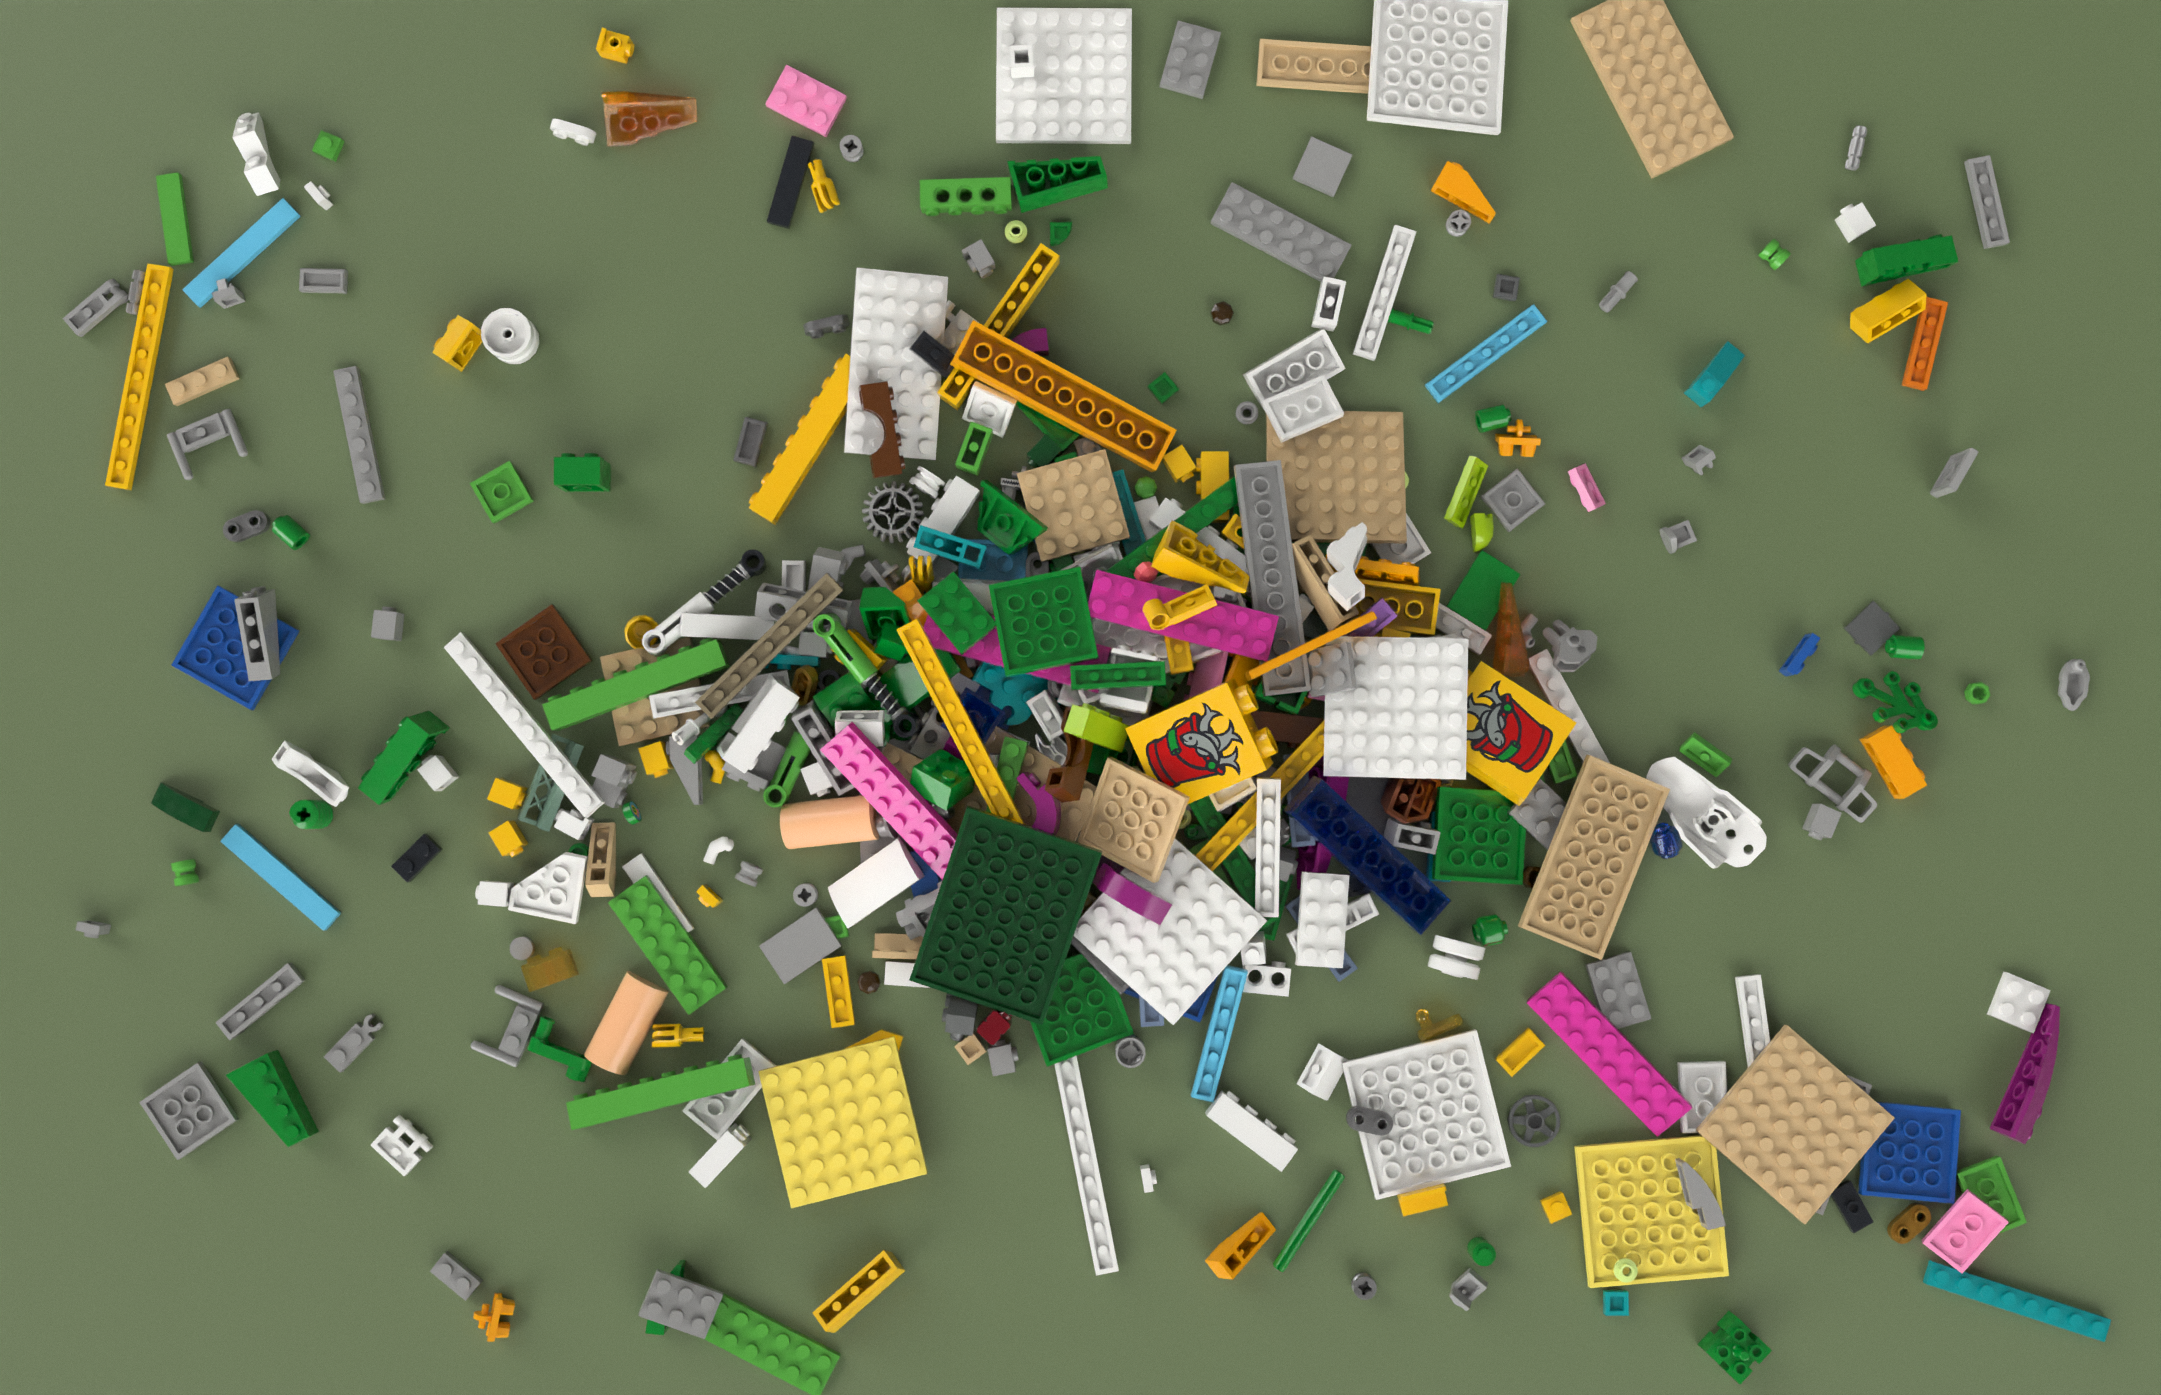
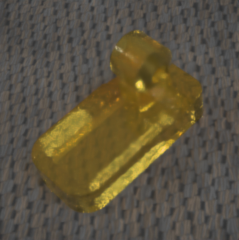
(1431, 1030)

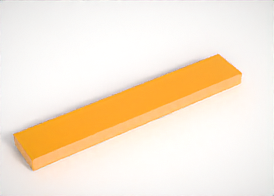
(1311, 645)

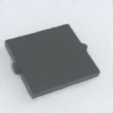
(1871, 628)

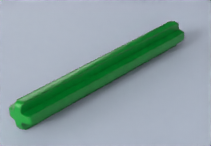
(1308, 1220)

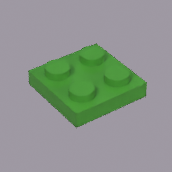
(501, 492)

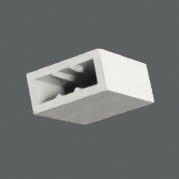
(720, 1154)

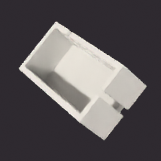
(758, 724)

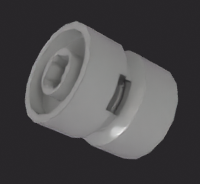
(1130, 1051)

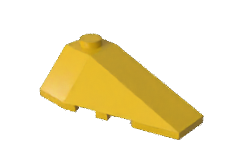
(1188, 559)

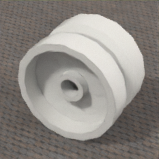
(497, 332)
(1456, 956)

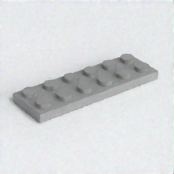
(1280, 233)

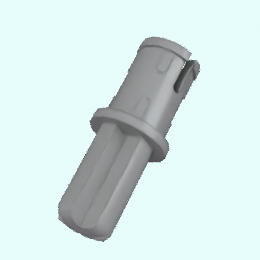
(1618, 291)

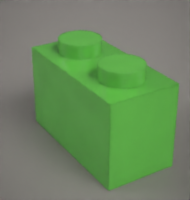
(974, 448)

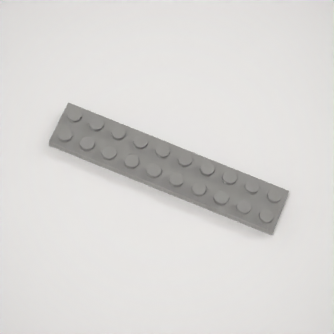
(1272, 569)

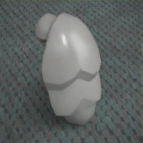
(2073, 683)

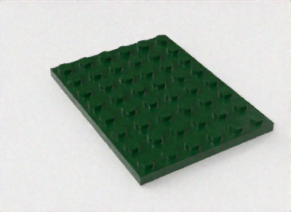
(1005, 915)

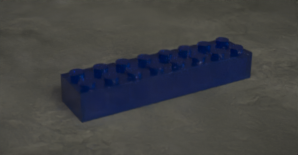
(1367, 855)

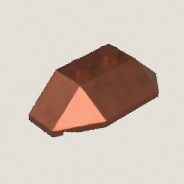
(1410, 798)

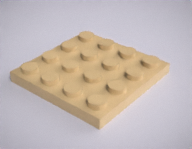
(1075, 503)
(635, 721)
(1133, 819)

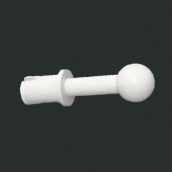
(692, 727)

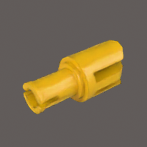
(823, 187)
(923, 574)
(674, 1035)

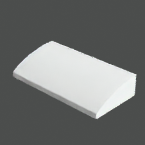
(1295, 366)
(874, 883)

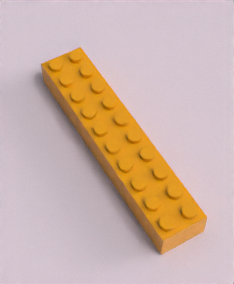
(1063, 396)

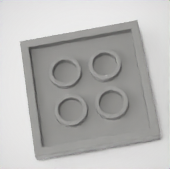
(189, 1110)

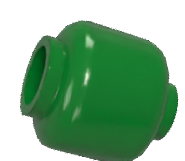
(1489, 930)

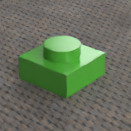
(328, 145)

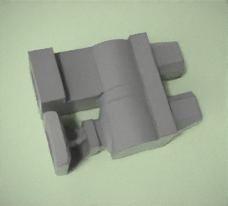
(917, 913)

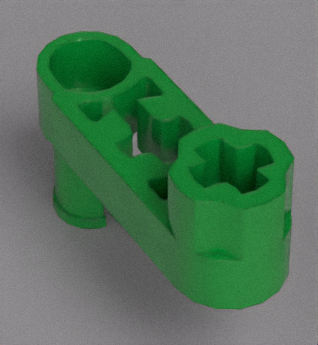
(539, 1044)

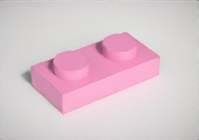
(1586, 487)

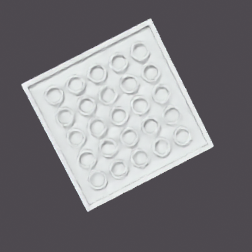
(1438, 64)
(1078, 78)
(1403, 714)
(1191, 946)
(1439, 1113)

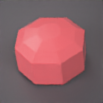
(1145, 572)

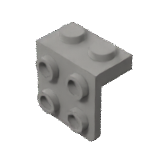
(763, 771)

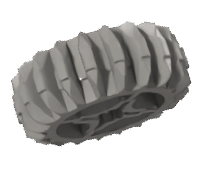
(893, 492)

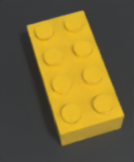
(1414, 605)

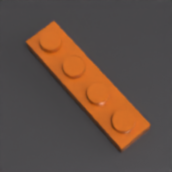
(1924, 344)

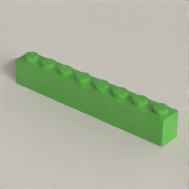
(635, 685)
(660, 1093)

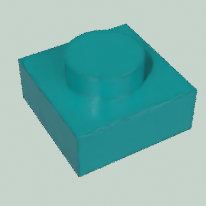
(1615, 1302)

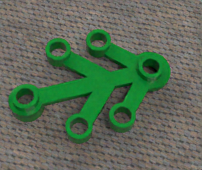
(1922, 717)

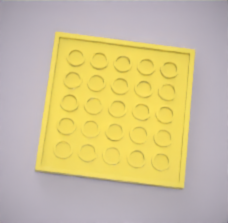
(843, 1122)
(1639, 1211)

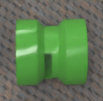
(1779, 256)
(185, 867)

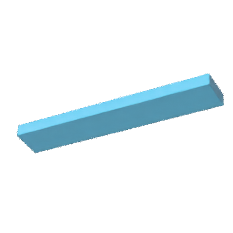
(242, 251)
(1485, 353)
(280, 877)
(1219, 1033)

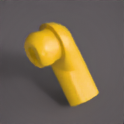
(717, 764)

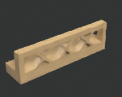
(896, 946)

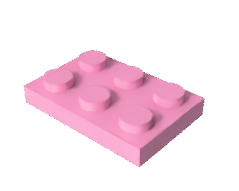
(806, 101)
(1964, 1231)

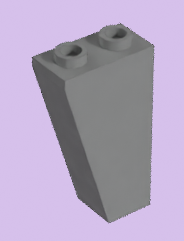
(259, 632)

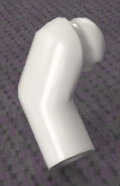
(717, 846)

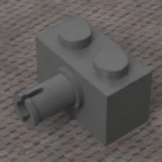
(959, 1017)

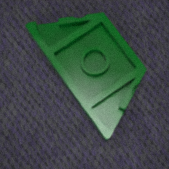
(1006, 521)

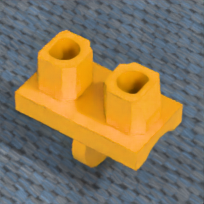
(1527, 442)
(495, 1328)

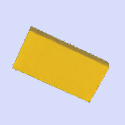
(1519, 1052)

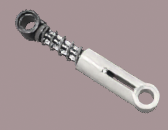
(703, 602)

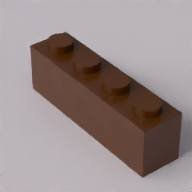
(1286, 727)

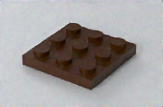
(543, 652)

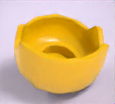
(637, 628)

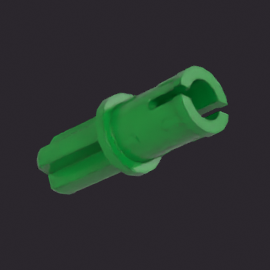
(1410, 321)

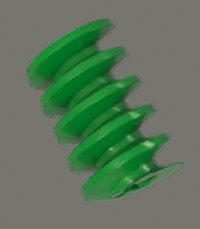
(311, 814)

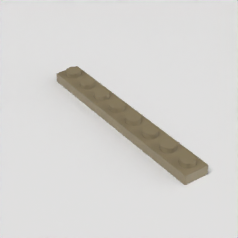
(769, 645)

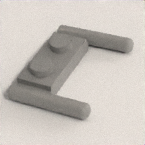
(203, 433)
(518, 1030)

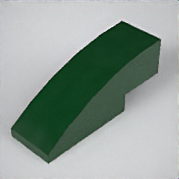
(185, 808)

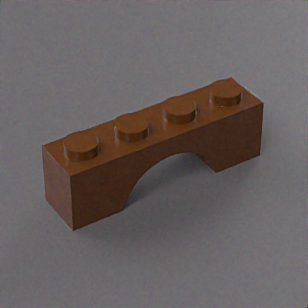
(877, 400)
(1068, 780)

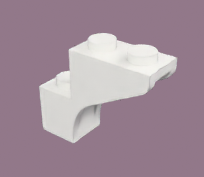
(252, 144)
(1344, 557)
(316, 776)

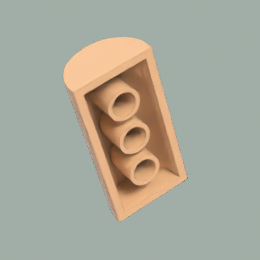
(828, 822)
(625, 1024)

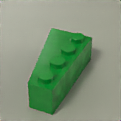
(1055, 180)
(1906, 259)
(401, 756)
(275, 1097)

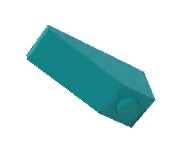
(1714, 375)
(950, 547)

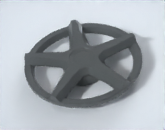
(1533, 1120)

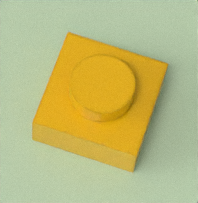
(708, 896)
(1556, 1207)

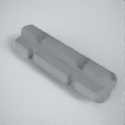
(1856, 148)
(135, 292)

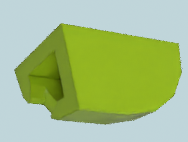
(1481, 530)

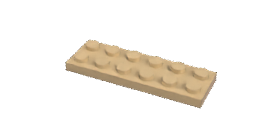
(1313, 66)

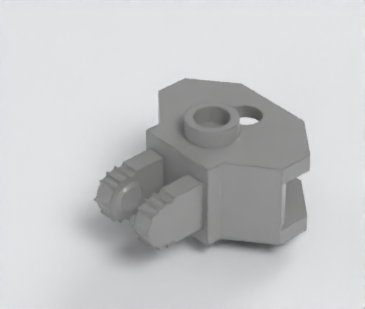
(1571, 648)

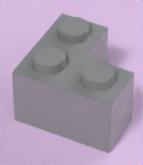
(612, 779)

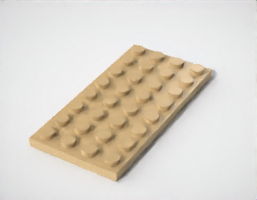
(1652, 81)
(1593, 857)

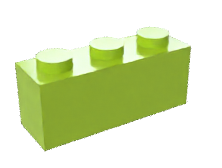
(1097, 726)

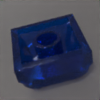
(982, 713)

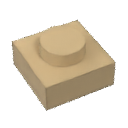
(970, 1048)

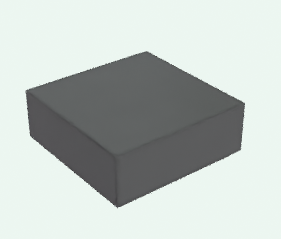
(1506, 287)

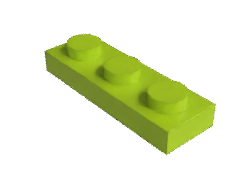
(1466, 492)

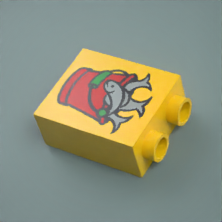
(1510, 733)
(1204, 741)

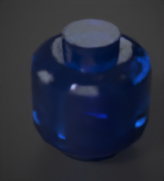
(1666, 841)

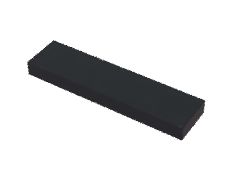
(790, 182)

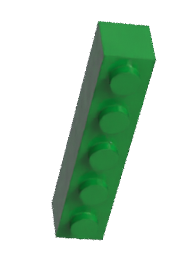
(713, 734)

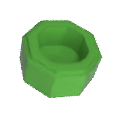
(1145, 487)
(1977, 693)

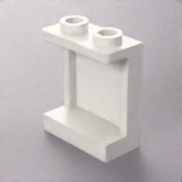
(1134, 698)

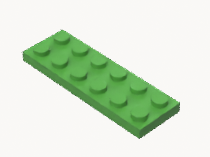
(667, 944)
(772, 1346)

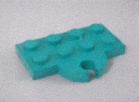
(1010, 691)

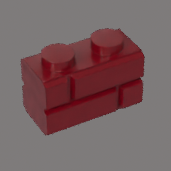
(994, 1026)

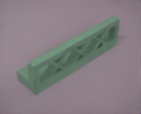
(554, 796)

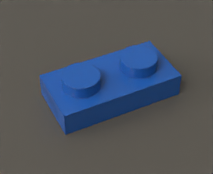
(1805, 648)

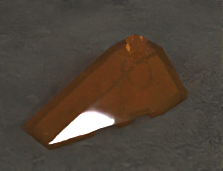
(641, 115)
(1510, 648)

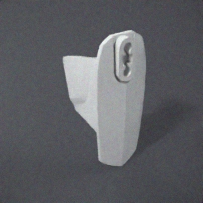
(1705, 814)

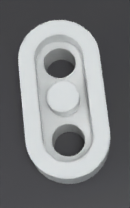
(565, 129)

